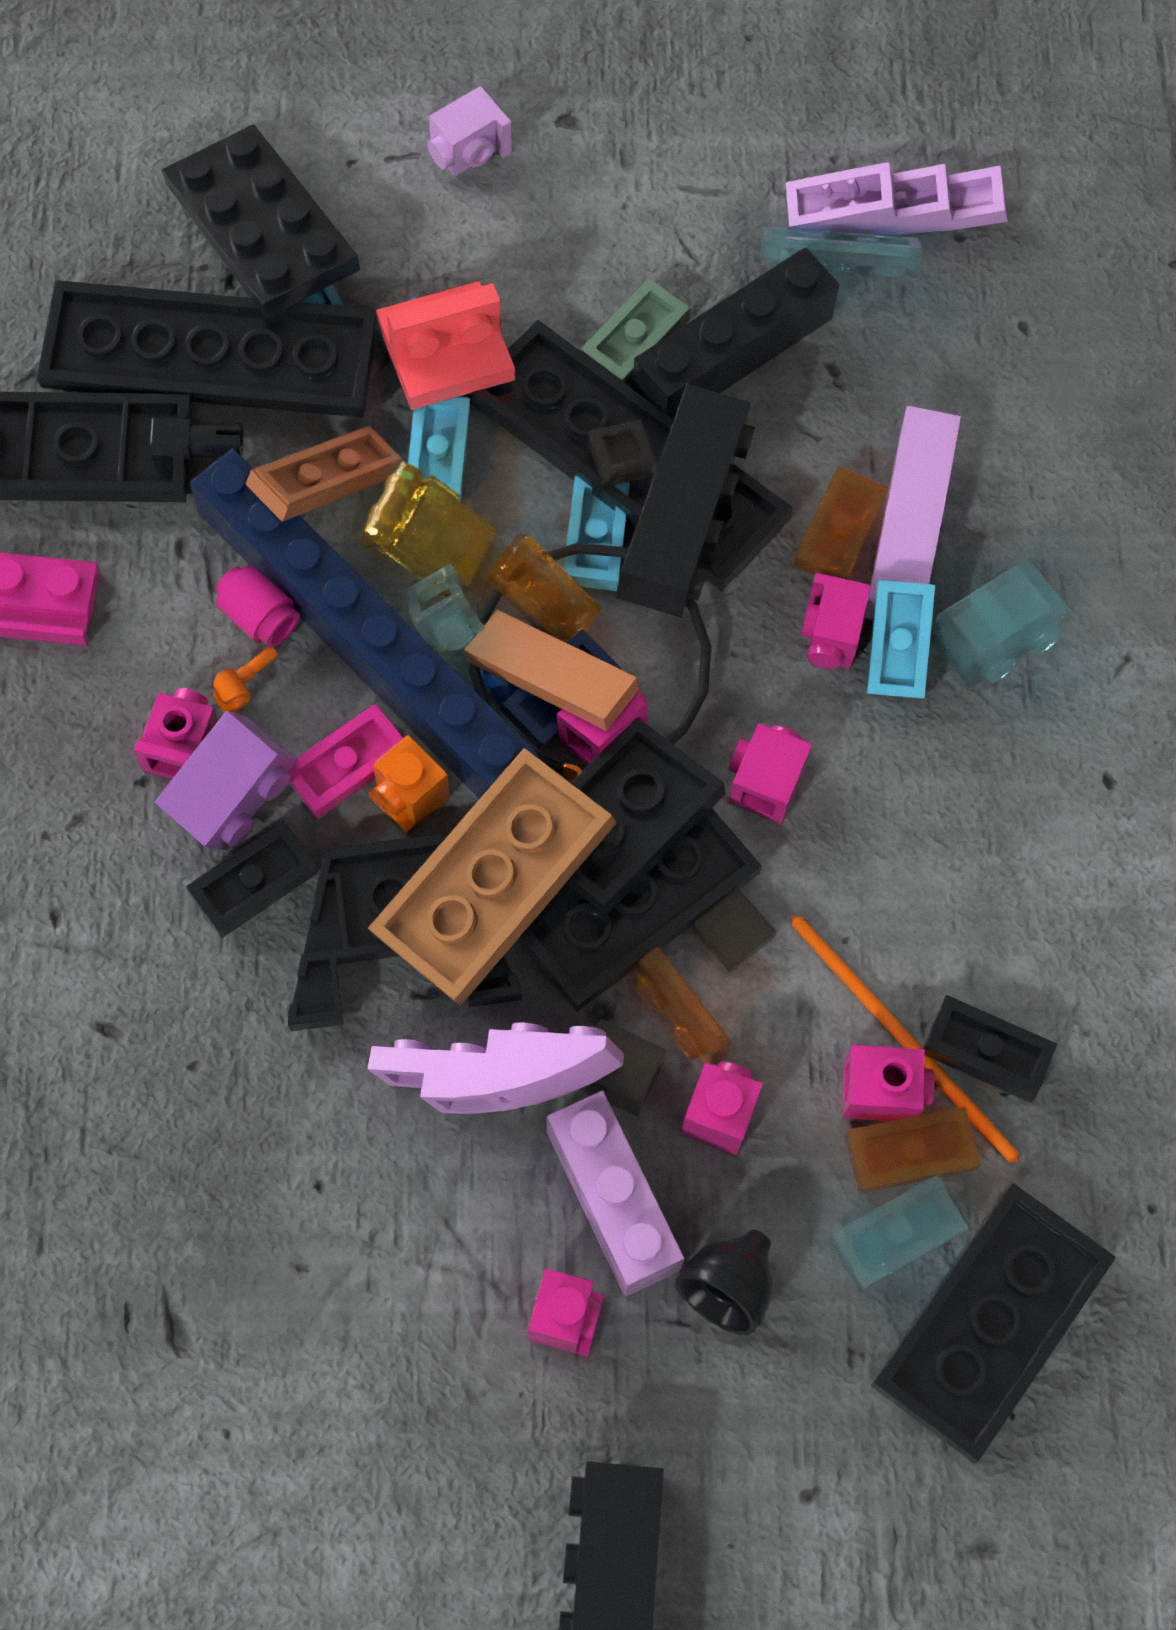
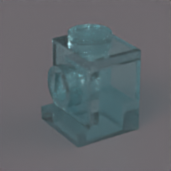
(450, 621)

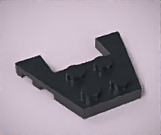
(349, 896)

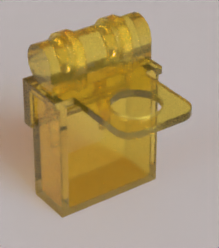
(426, 526)

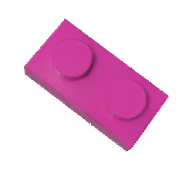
(343, 761)

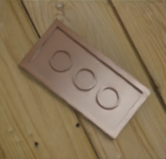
(492, 876)

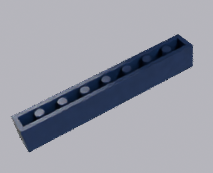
(360, 627)

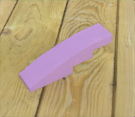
(897, 203)
(915, 499)

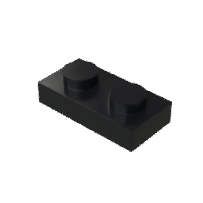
(252, 879)
(989, 1048)

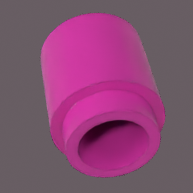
(256, 605)

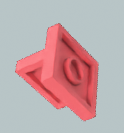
(447, 343)

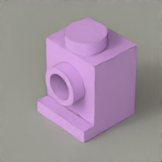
(468, 132)

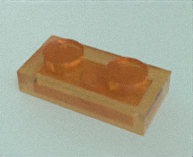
(841, 525)
(542, 589)
(695, 1027)
(912, 1150)

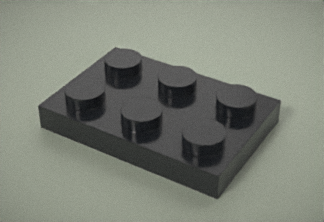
(655, 801)

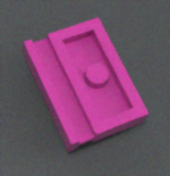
(47, 598)

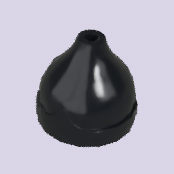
(730, 1282)

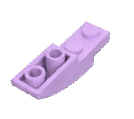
(511, 1073)

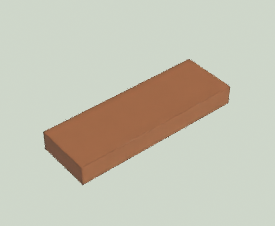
(323, 473)
(552, 670)

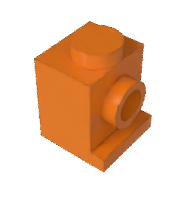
(409, 785)

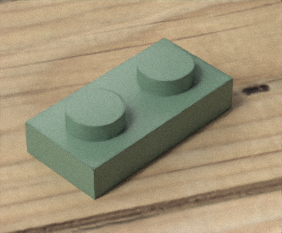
(635, 327)

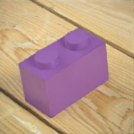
(227, 782)

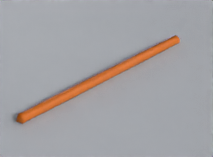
(903, 1037)

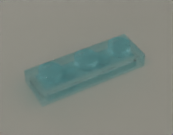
(843, 250)

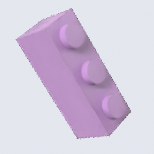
(614, 1193)

